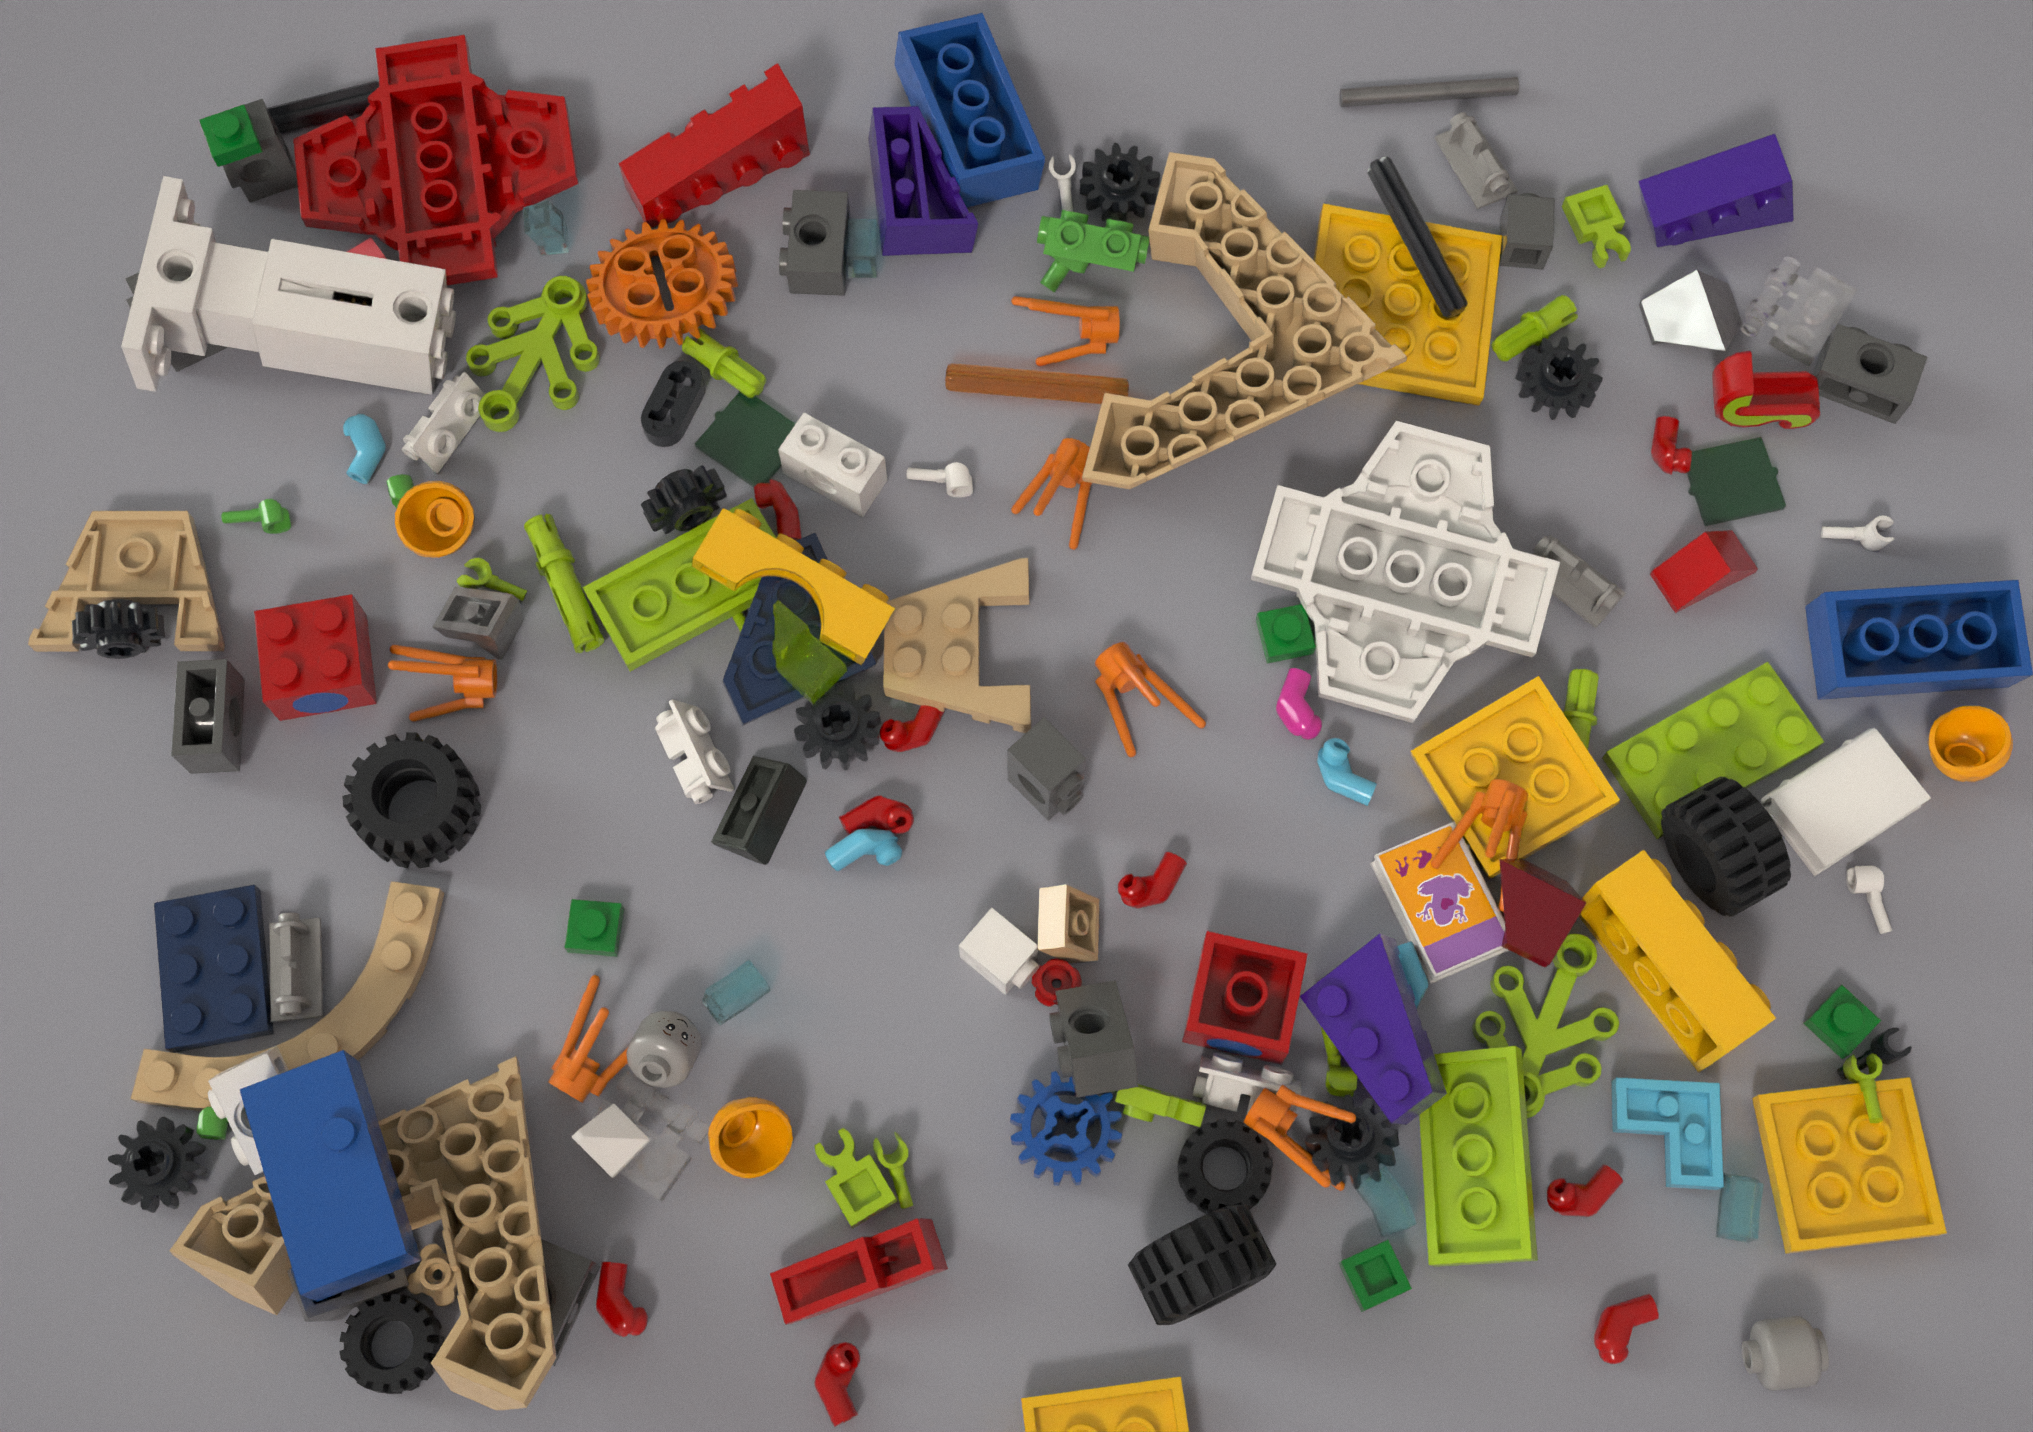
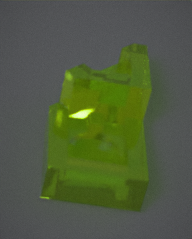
(802, 657)

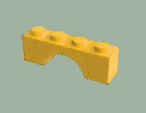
(740, 552)

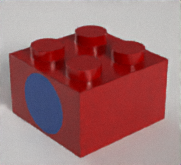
(315, 657)
(1245, 998)

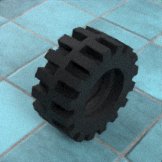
(1228, 1135)
(360, 1334)

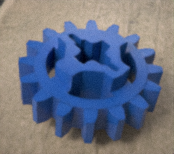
(1078, 1147)

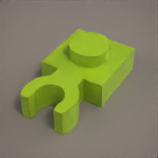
(1597, 219)
(1145, 1102)
(857, 1185)

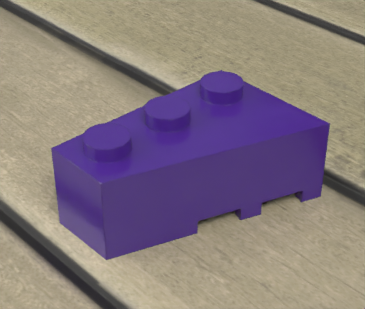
(913, 190)
(1720, 194)
(1377, 1029)

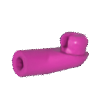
(1294, 709)

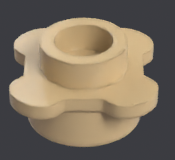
(423, 1281)

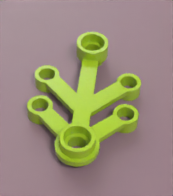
(533, 348)
(1541, 1034)

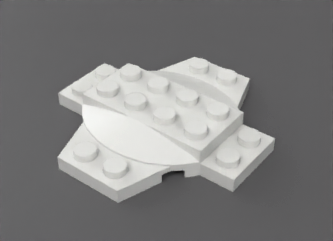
(1405, 571)

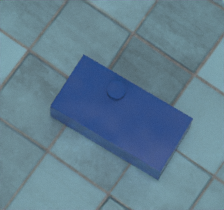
(970, 108)
(1918, 639)
(329, 1176)

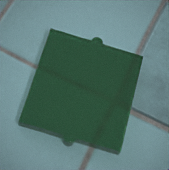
(747, 439)
(1734, 482)

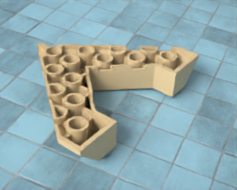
(1300, 329)
(453, 1161)

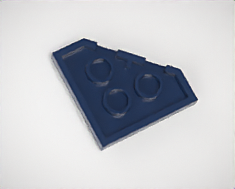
(752, 673)

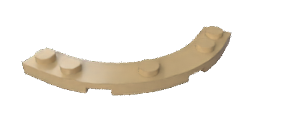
(350, 1026)

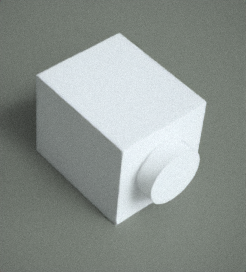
(1000, 952)

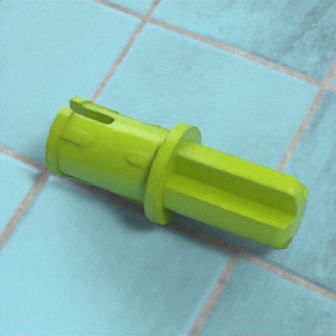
(1535, 327)
(725, 364)
(1581, 702)

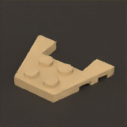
(137, 559)
(936, 646)

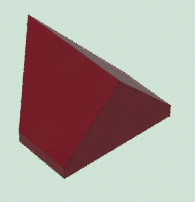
(1536, 910)

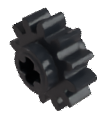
(1119, 183)
(1541, 381)
(683, 499)
(118, 628)
(856, 727)
(1360, 1157)
(173, 1173)

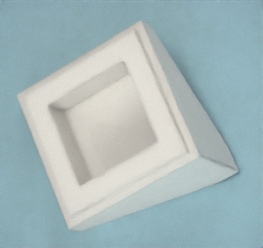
(611, 1139)

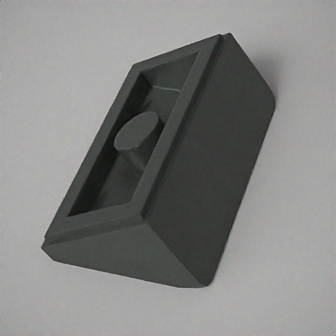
(760, 809)

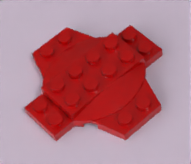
(435, 160)

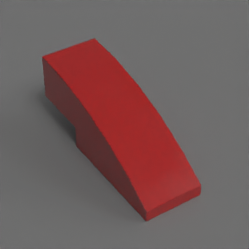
(858, 1270)

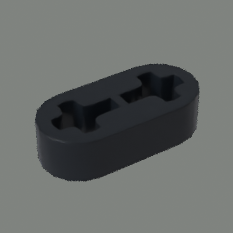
(664, 399)

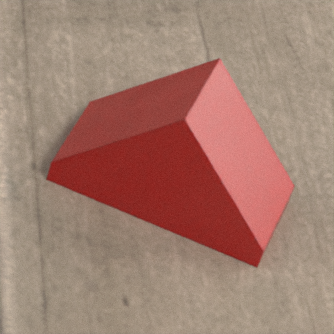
(1703, 568)

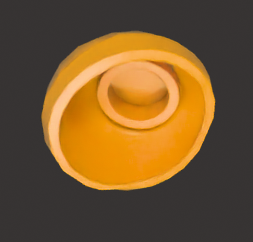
(434, 519)
(1970, 743)
(750, 1137)

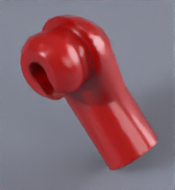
(1664, 447)
(785, 510)
(913, 733)
(879, 813)
(1155, 888)
(1583, 1199)
(614, 1305)
(1617, 1325)
(833, 1379)

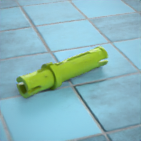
(557, 567)

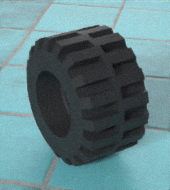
(385, 774)
(1726, 846)
(1201, 1264)

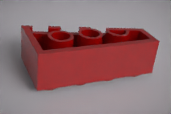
(719, 151)

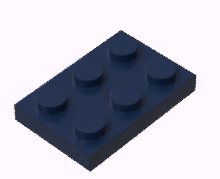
(213, 968)

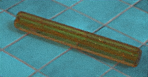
(1032, 383)

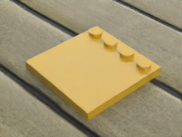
(1378, 273)

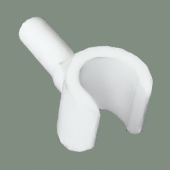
(1064, 184)
(955, 476)
(1866, 535)
(1870, 881)

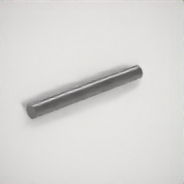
(1429, 91)

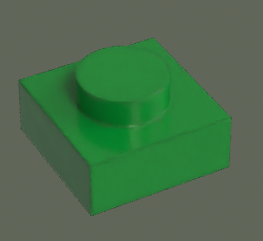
(230, 135)
(1285, 633)
(594, 927)
(1842, 1022)
(1374, 1275)

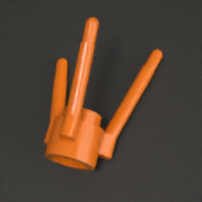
(1096, 323)
(1065, 470)
(1126, 671)
(471, 676)
(1501, 810)
(573, 1069)
(1273, 1119)

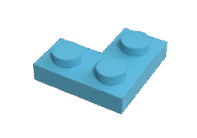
(1687, 1118)

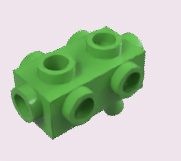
(1077, 244)

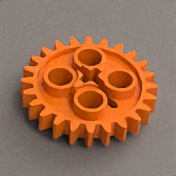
(627, 291)

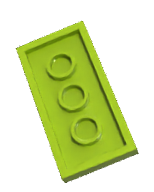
(665, 600)
(1732, 733)
(1478, 1162)

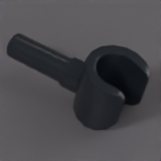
(1881, 1048)

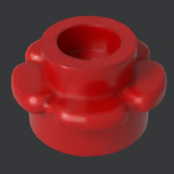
(1050, 971)

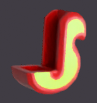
(1761, 398)

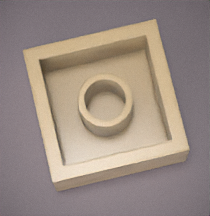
(1068, 924)

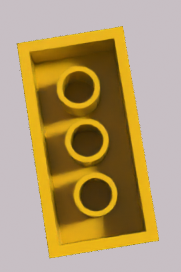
(1674, 961)

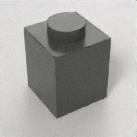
(1527, 231)

